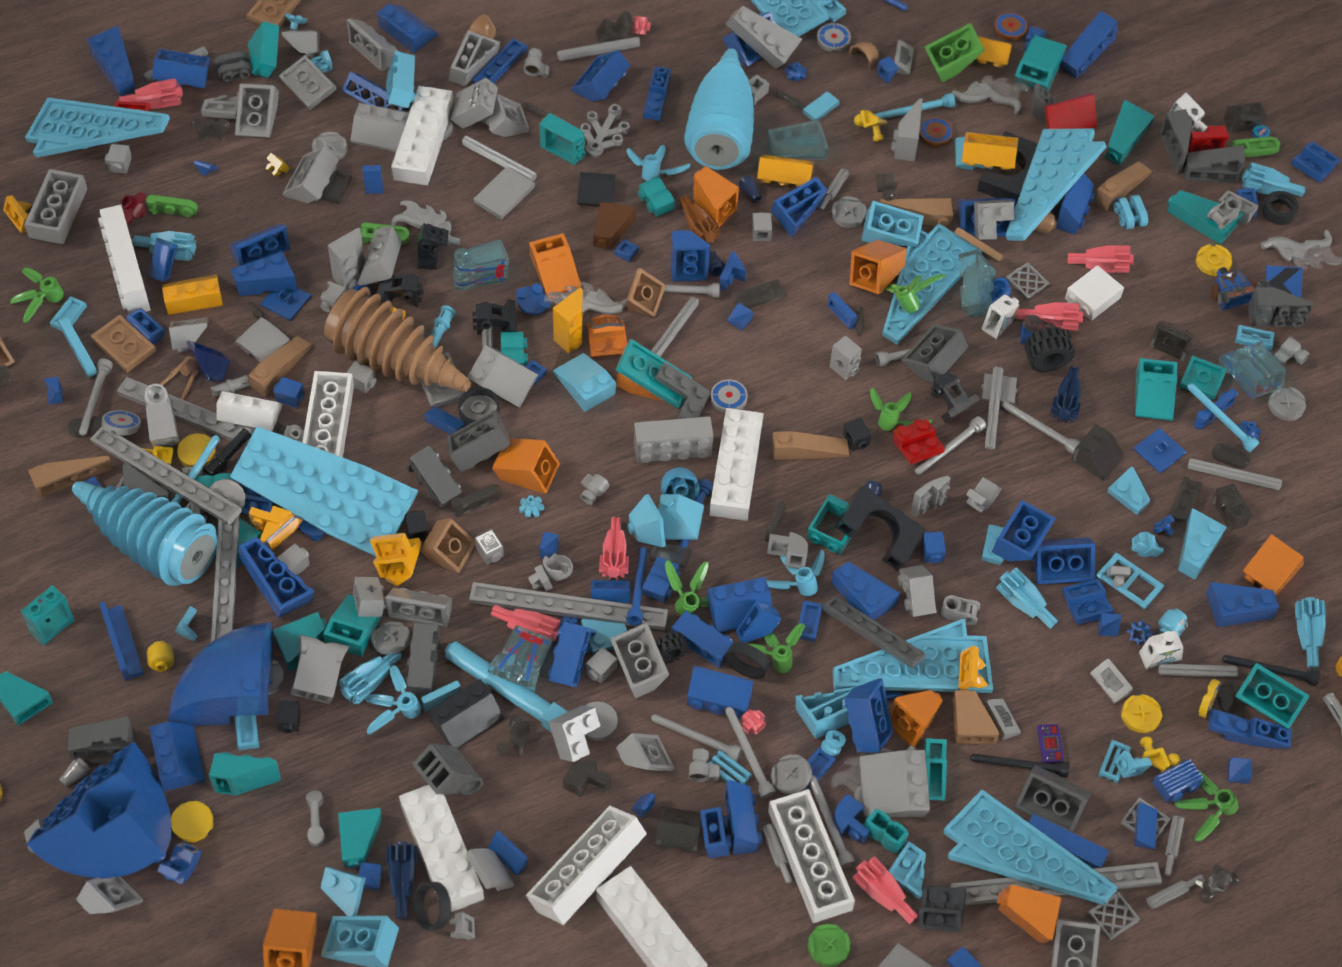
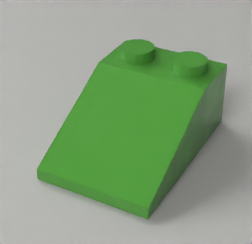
(954, 52)

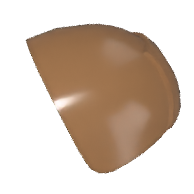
(483, 26)
(869, 50)

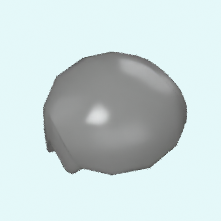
(557, 567)

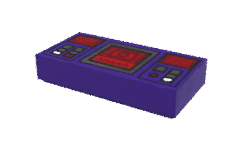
(1050, 743)

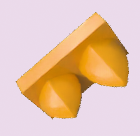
(16, 212)
(968, 670)

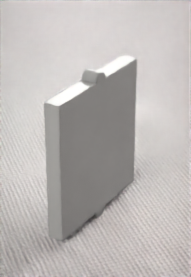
(1008, 388)

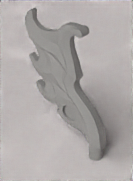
(417, 216)

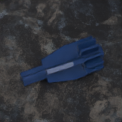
(1066, 402)
(401, 869)

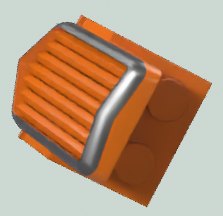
(606, 336)

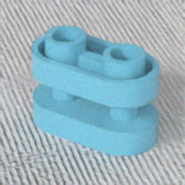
(1131, 212)

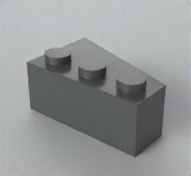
(1215, 165)
(434, 476)
(423, 659)
(100, 738)

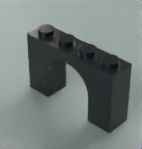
(1009, 186)
(904, 531)

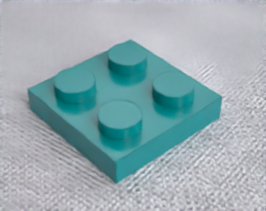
(1204, 376)

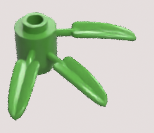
(49, 288)
(907, 294)
(890, 411)
(689, 600)
(782, 654)
(1224, 799)

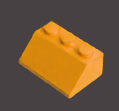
(994, 52)
(989, 150)
(784, 170)
(192, 294)
(569, 321)

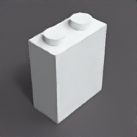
(1094, 292)

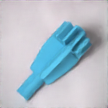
(1268, 180)
(185, 243)
(1025, 596)
(1311, 627)
(366, 677)

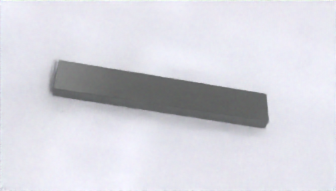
(874, 632)

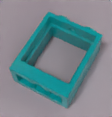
(549, 141)
(835, 506)
(49, 616)

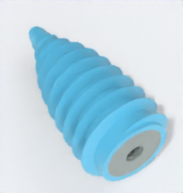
(721, 116)
(152, 531)

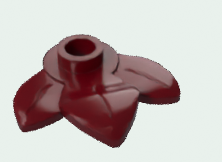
(133, 206)

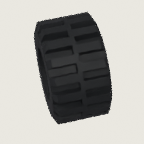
(1049, 349)

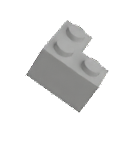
(986, 215)
(919, 589)
(570, 731)

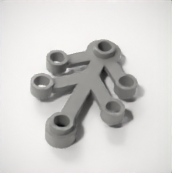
(595, 147)

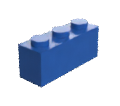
(703, 638)

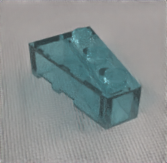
(799, 141)
(978, 283)

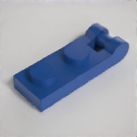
(1205, 416)

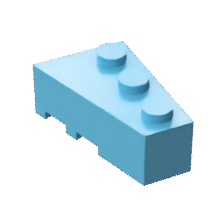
(401, 80)
(1199, 542)
(823, 711)

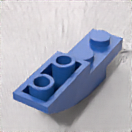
(657, 93)
(1249, 732)

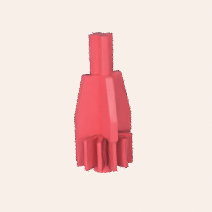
(158, 94)
(1108, 257)
(1058, 313)
(614, 558)
(529, 620)
(883, 887)

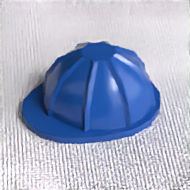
(1001, 288)

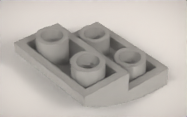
(262, 340)
(930, 495)
(489, 869)

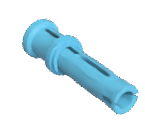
(442, 323)

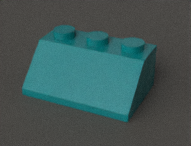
(1272, 696)

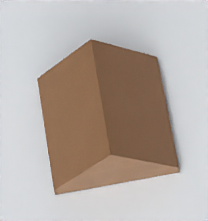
(645, 294)

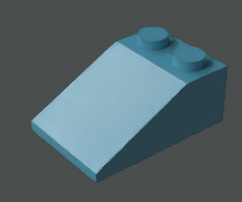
(891, 225)
(586, 381)
(361, 940)

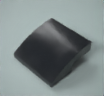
(595, 188)
(942, 908)

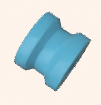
(833, 742)

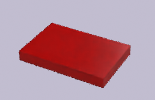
(1072, 113)

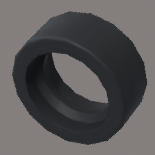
(1284, 198)

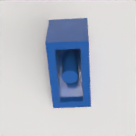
(758, 622)

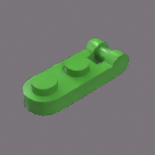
(1258, 146)
(171, 206)
(366, 228)

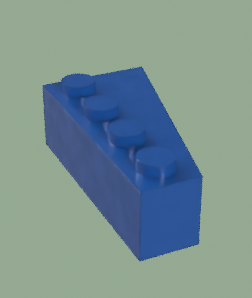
(1089, 45)
(112, 58)
(275, 581)

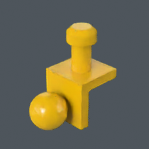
(871, 121)
(1157, 756)

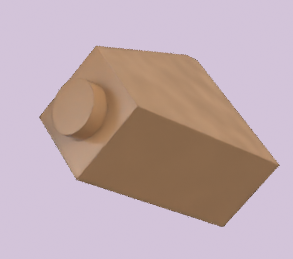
(972, 720)

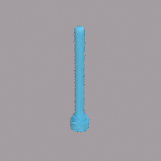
(946, 101)
(1248, 442)
(200, 463)

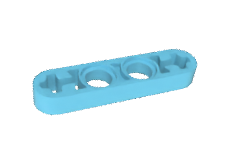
(77, 346)

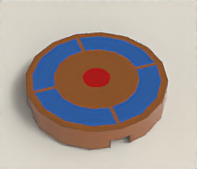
(1010, 26)
(936, 131)

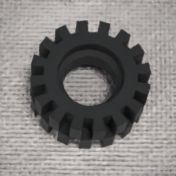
(672, 646)

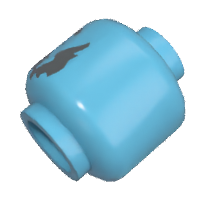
(1173, 621)

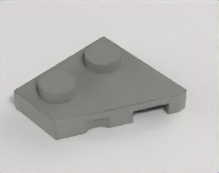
(221, 107)

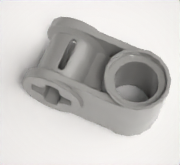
(1225, 211)
(961, 610)

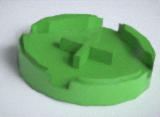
(829, 945)

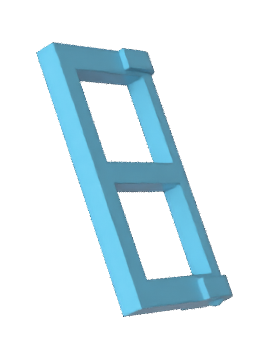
(1137, 572)

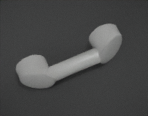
(315, 834)

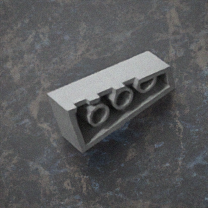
(763, 36)

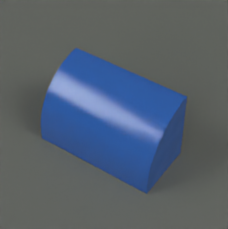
(162, 260)

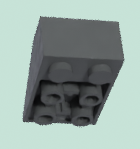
(1277, 308)

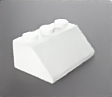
(247, 410)

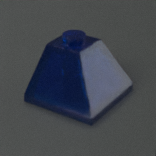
(209, 360)

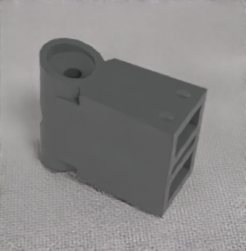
(447, 770)

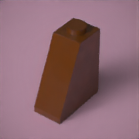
(612, 223)

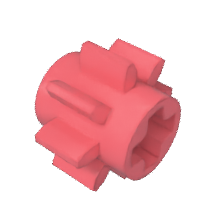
(641, 25)
(753, 721)

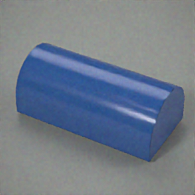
(146, 325)

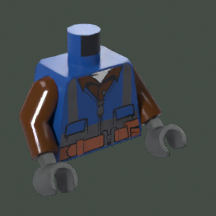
(1234, 288)

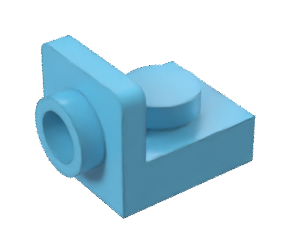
(1131, 766)

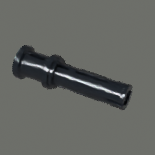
(221, 459)

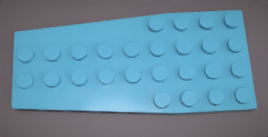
(324, 488)

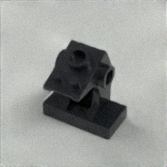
(430, 238)
(409, 289)
(485, 320)
(955, 405)

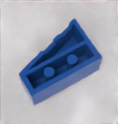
(798, 205)
(264, 275)
(1240, 604)

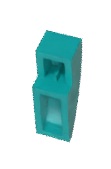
(936, 768)

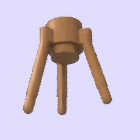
(187, 367)

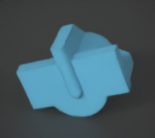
(1145, 545)

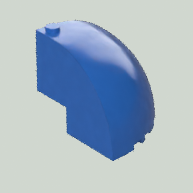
(226, 678)
(109, 821)

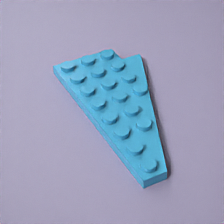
(795, 15)
(79, 125)
(1055, 168)
(932, 256)
(936, 672)
(1006, 844)

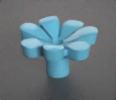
(295, 20)
(531, 506)

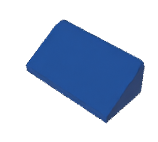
(443, 420)
(611, 590)
(1145, 826)
(508, 853)

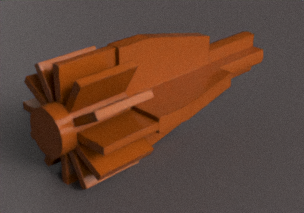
(699, 220)

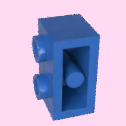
(715, 833)

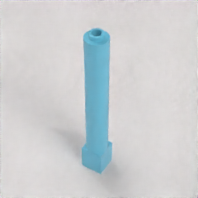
(516, 694)

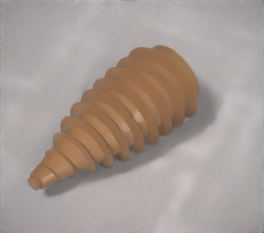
(388, 343)

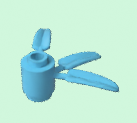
(652, 163)
(804, 577)
(406, 702)

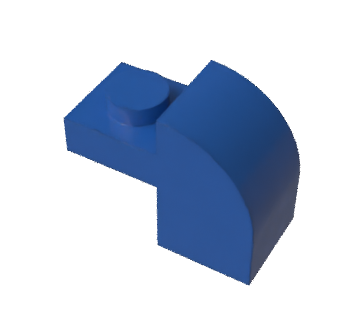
(846, 819)
(181, 864)

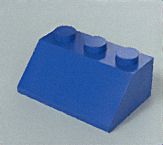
(405, 27)
(746, 54)
(183, 67)
(601, 76)
(1076, 205)
(967, 220)
(260, 244)
(688, 257)
(1023, 533)
(1064, 561)
(733, 601)
(717, 691)
(869, 716)
(176, 755)
(742, 818)

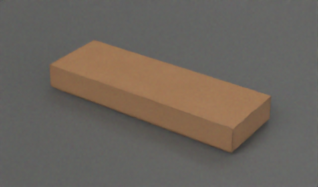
(977, 243)

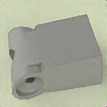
(160, 417)
(317, 669)

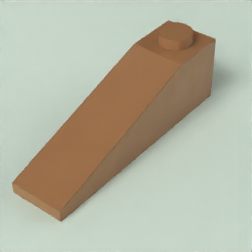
(1120, 185)
(934, 210)
(277, 365)
(800, 445)
(62, 474)

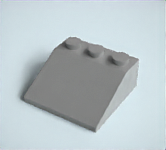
(895, 783)

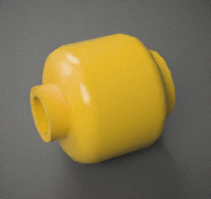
(160, 655)

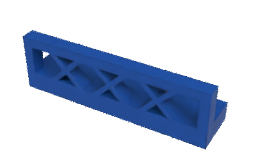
(370, 85)
(122, 641)

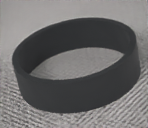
(472, 392)
(751, 652)
(444, 905)

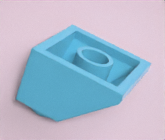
(680, 517)
(647, 523)

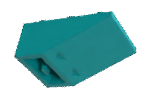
(1040, 63)
(1155, 389)
(349, 629)
(242, 773)

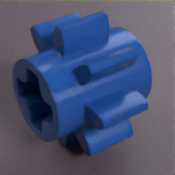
(1137, 627)

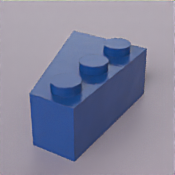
(864, 591)
(570, 654)

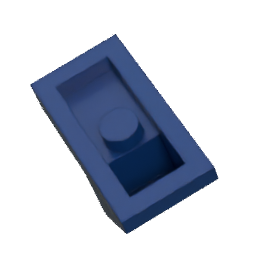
(732, 270)

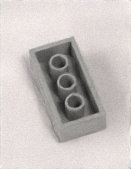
(56, 206)
(673, 439)

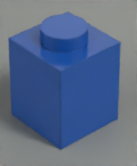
(289, 392)
(933, 547)

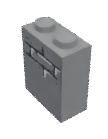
(474, 103)

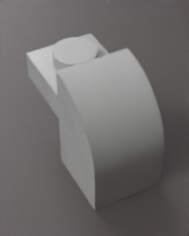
(983, 495)
(792, 547)

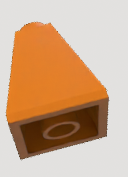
(913, 715)

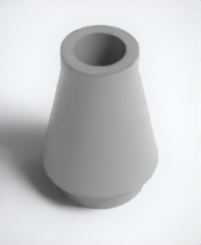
(74, 772)

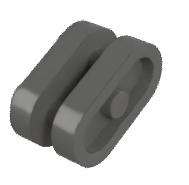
(233, 66)

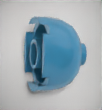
(680, 481)

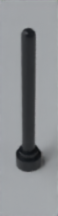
(1311, 677)
(1060, 769)

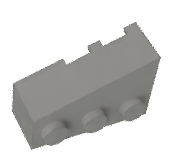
(472, 57)

